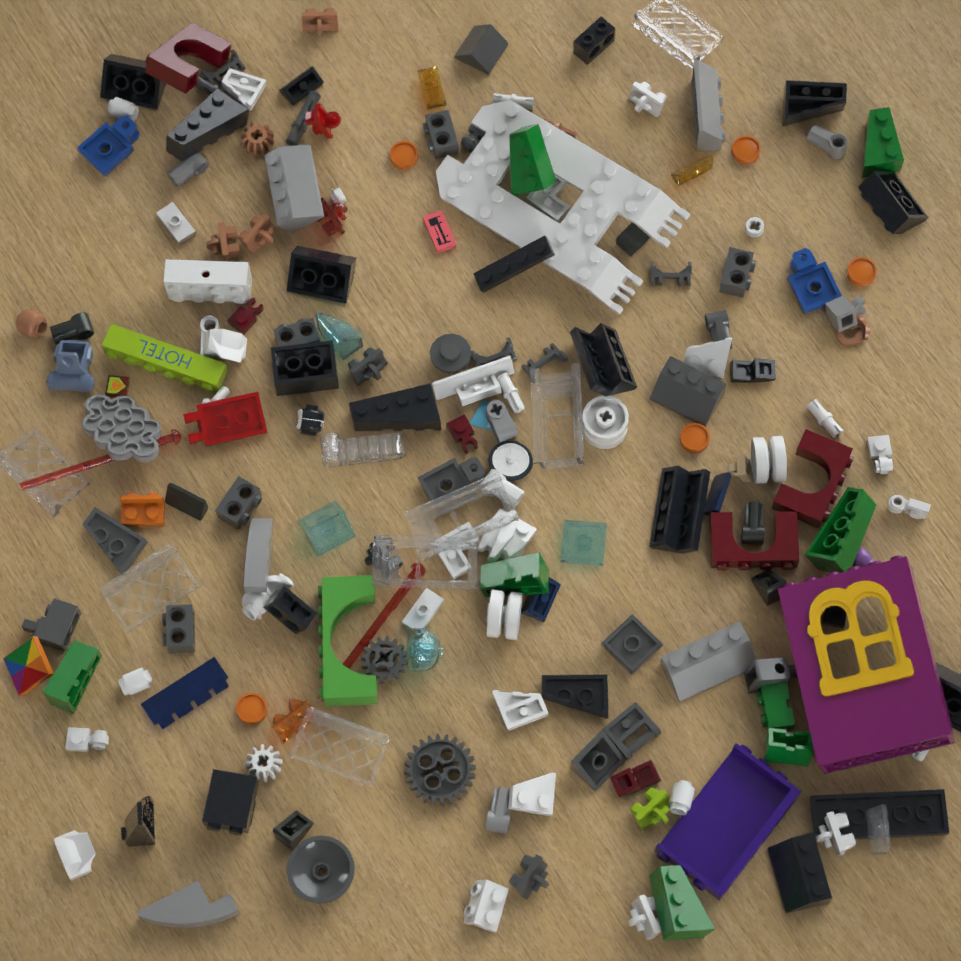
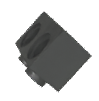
(441, 134)
(736, 272)
(295, 332)
(234, 501)
(184, 628)

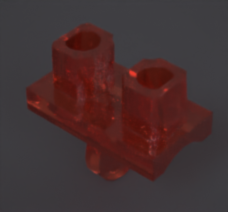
(334, 224)

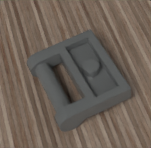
(626, 725)

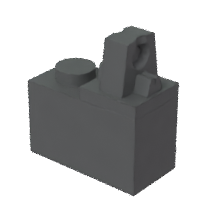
(57, 626)

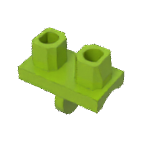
(653, 811)

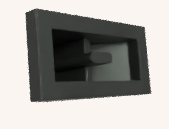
(767, 585)
(292, 829)

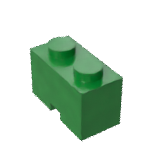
(774, 705)
(788, 747)

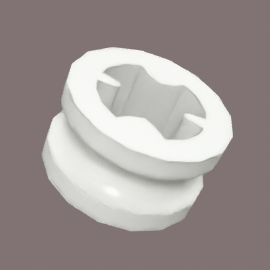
(756, 221)

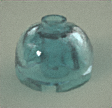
(423, 650)

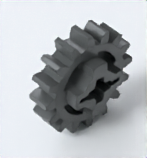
(390, 654)

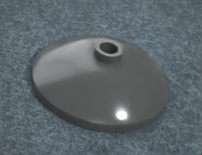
(319, 854)

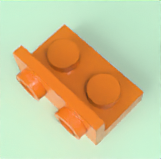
(142, 510)

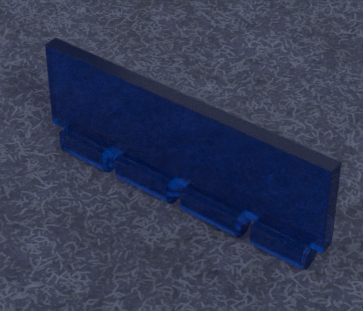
(180, 694)

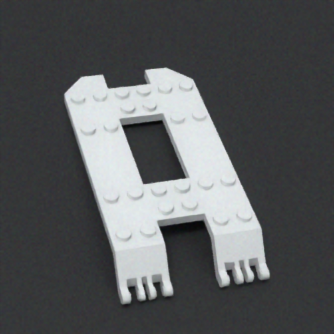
(606, 193)

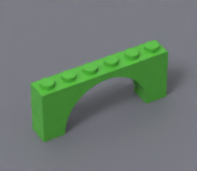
(341, 684)

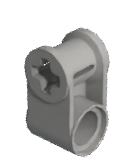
(502, 424)

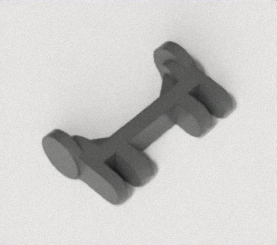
(234, 62)
(657, 274)
(506, 351)
(549, 355)

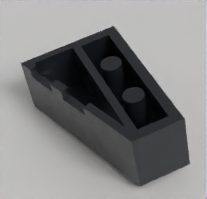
(811, 100)

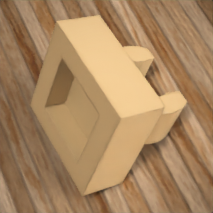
(741, 468)

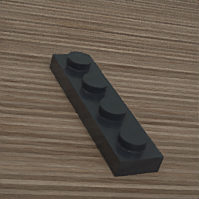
(514, 264)

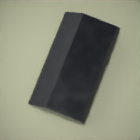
(603, 360)
(679, 510)

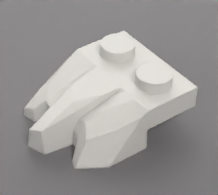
(507, 540)

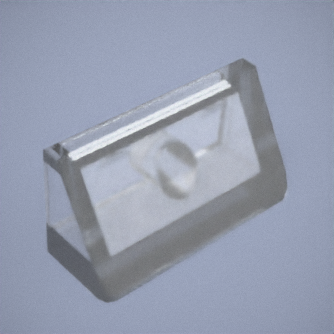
(878, 830)

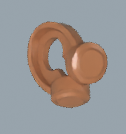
(864, 334)

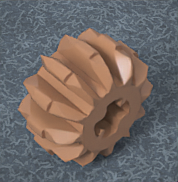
(257, 139)

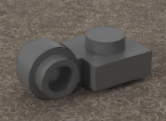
(471, 141)

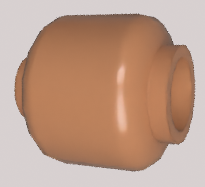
(31, 323)

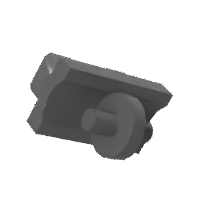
(368, 367)
(532, 878)

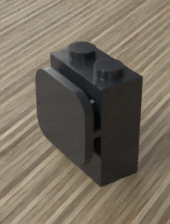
(230, 802)

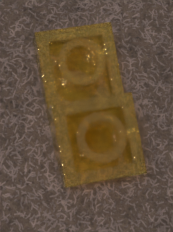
(431, 88)

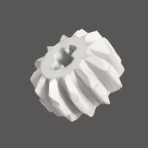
(272, 759)

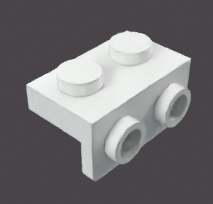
(485, 905)

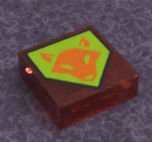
(117, 386)

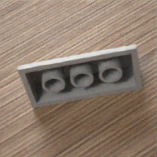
(707, 107)
(294, 187)
(708, 661)

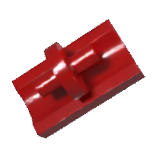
(322, 121)

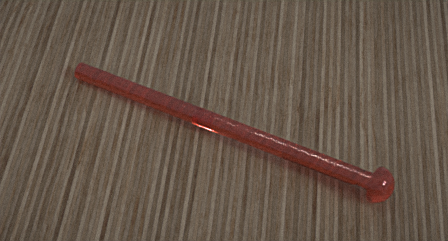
(175, 437)
(391, 606)

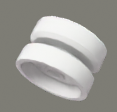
(605, 422)
(768, 459)
(501, 614)

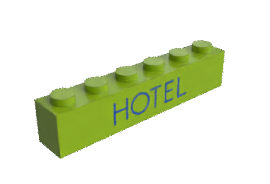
(164, 358)

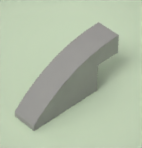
(258, 555)
(189, 909)

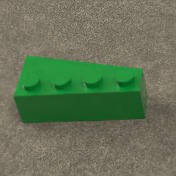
(842, 533)

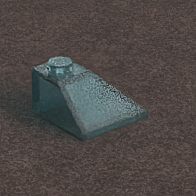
(345, 337)

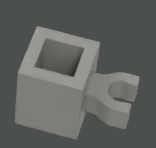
(843, 313)

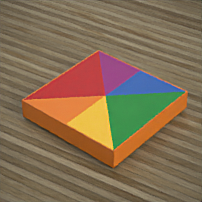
(28, 666)

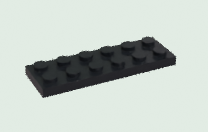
(908, 812)

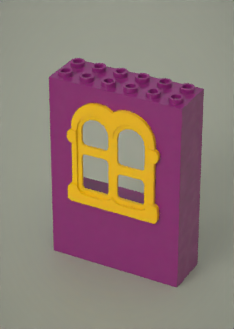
(878, 710)

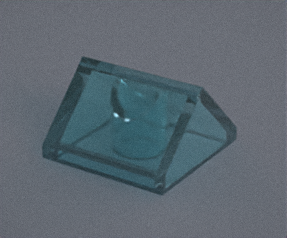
(327, 528)

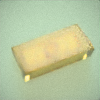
(693, 170)

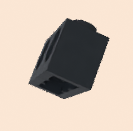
(594, 40)
(290, 610)

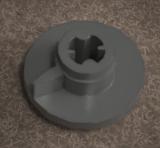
(450, 353)

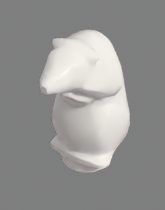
(254, 601)

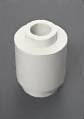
(120, 107)
(135, 681)
(681, 797)

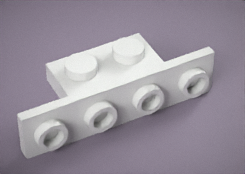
(474, 383)

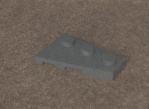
(115, 539)

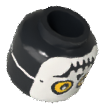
(310, 420)

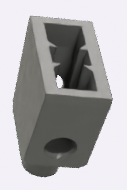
(768, 672)

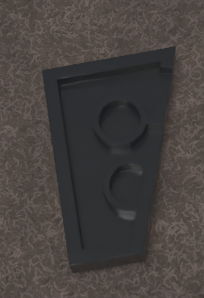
(579, 692)

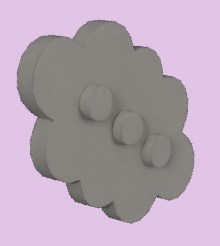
(121, 428)

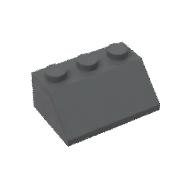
(688, 391)

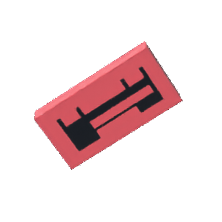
(439, 231)

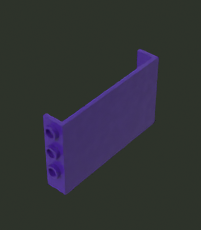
(728, 821)

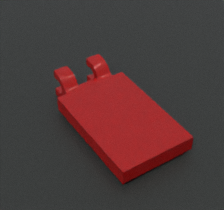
(227, 420)

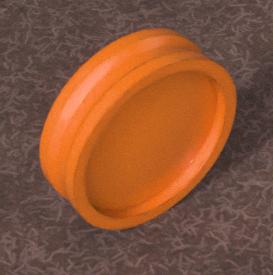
(746, 149)
(404, 155)
(861, 271)
(694, 438)
(251, 708)

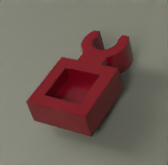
(244, 318)
(461, 431)

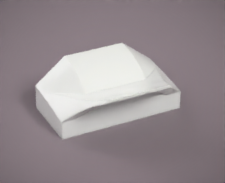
(226, 344)
(76, 853)

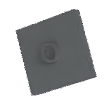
(632, 644)

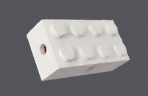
(208, 281)

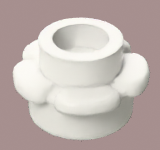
(338, 196)

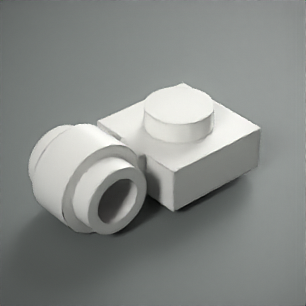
(880, 449)
(913, 507)
(80, 739)

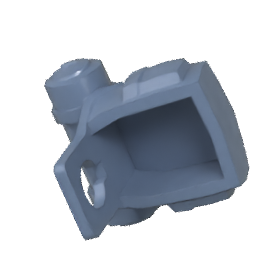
(71, 367)

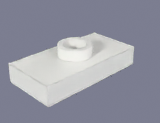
(176, 223)
(423, 610)

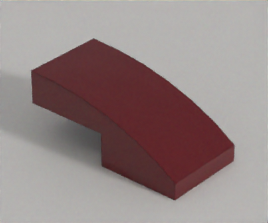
(635, 779)

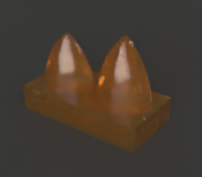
(288, 725)

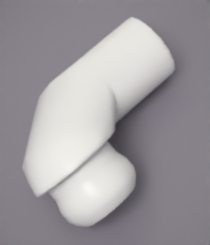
(222, 393)

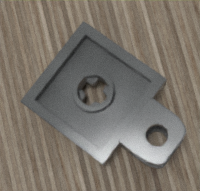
(451, 473)

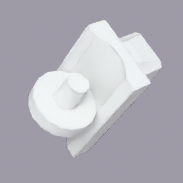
(647, 100)
(834, 823)
(644, 918)

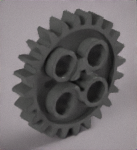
(447, 788)

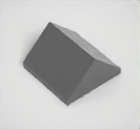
(482, 48)
(597, 761)

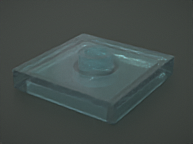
(583, 542)

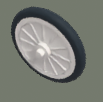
(511, 460)

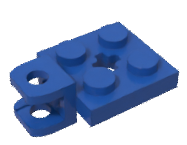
(118, 138)
(807, 273)

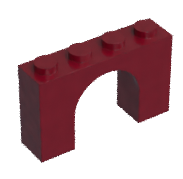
(190, 41)
(833, 458)
(728, 554)

